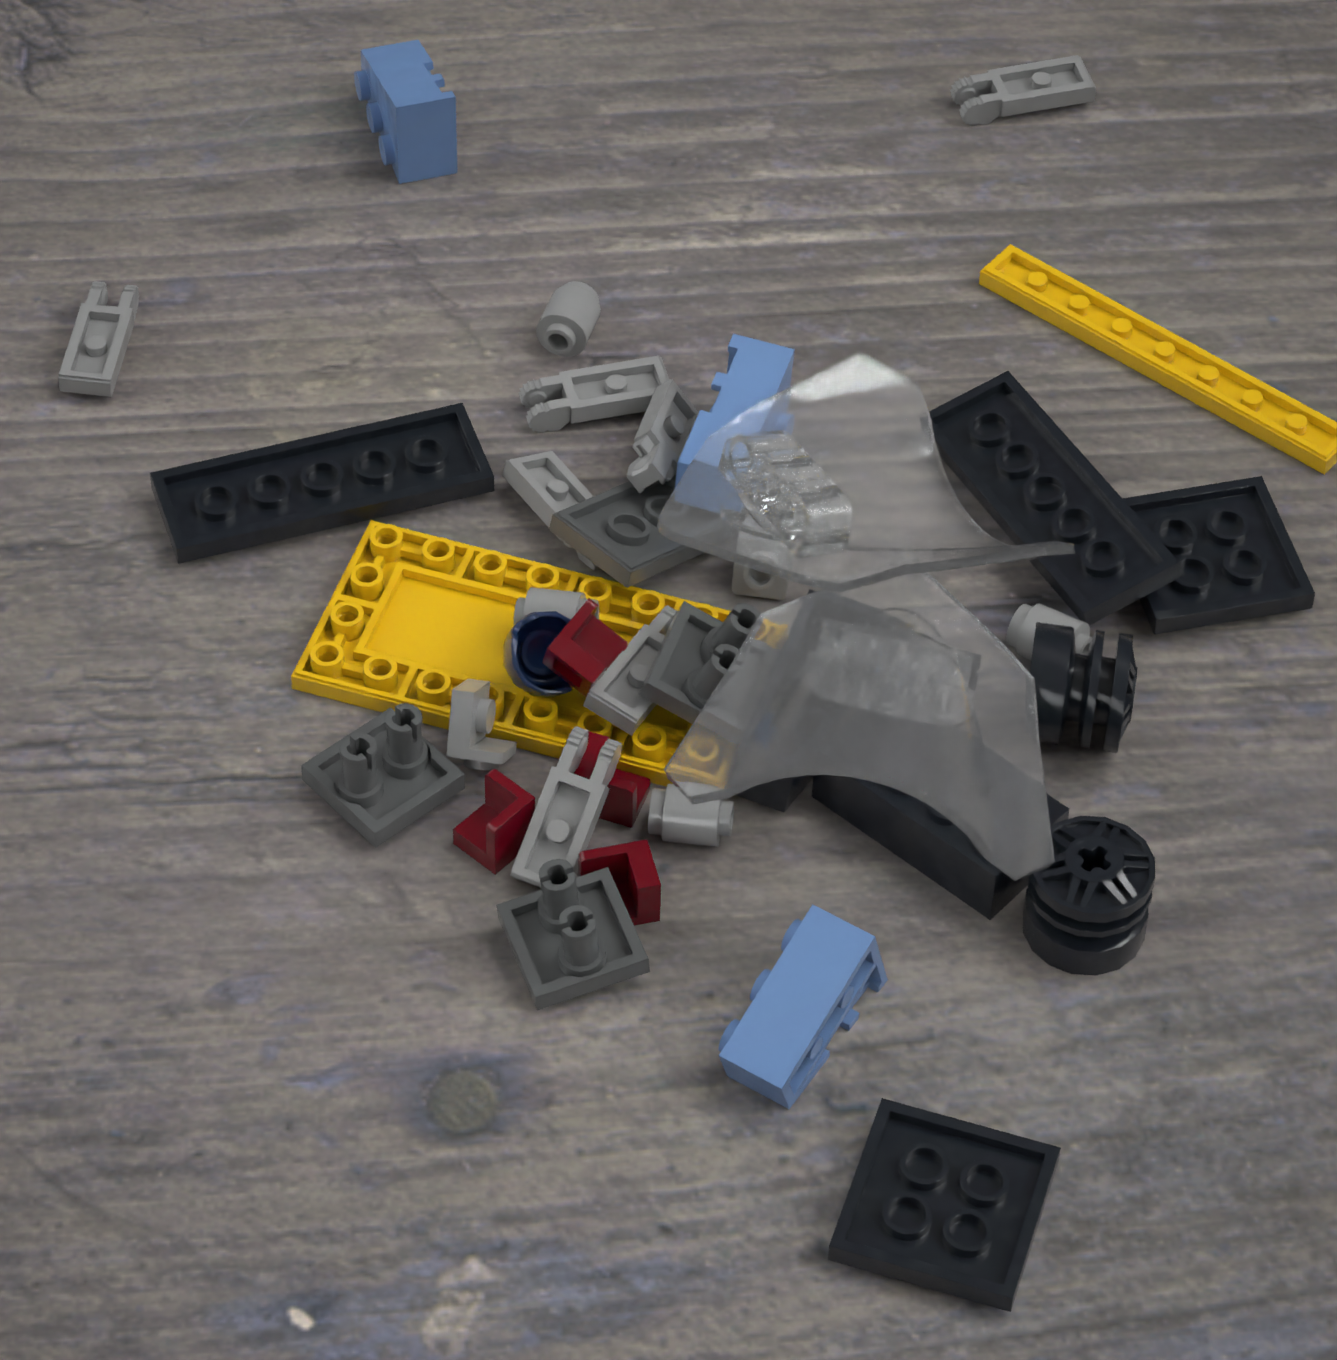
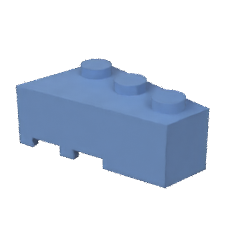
(408, 111)
(753, 374)
(801, 1006)

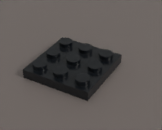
(1229, 553)
(945, 1204)

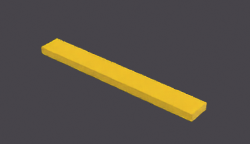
(1164, 357)

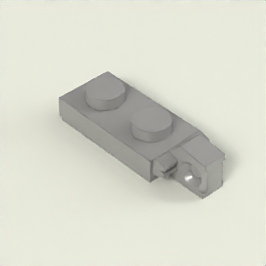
(661, 436)
(546, 487)

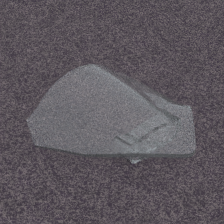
(833, 487)
(884, 691)

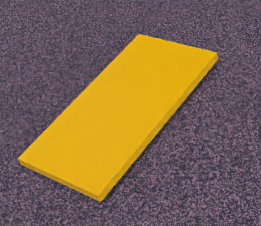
(434, 611)

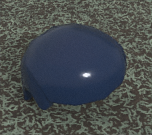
(525, 652)

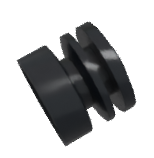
(1082, 686)
(1094, 899)

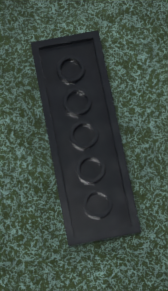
(321, 482)
(1048, 492)

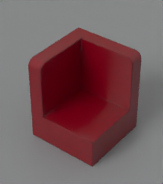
(584, 649)
(626, 790)
(498, 826)
(633, 874)

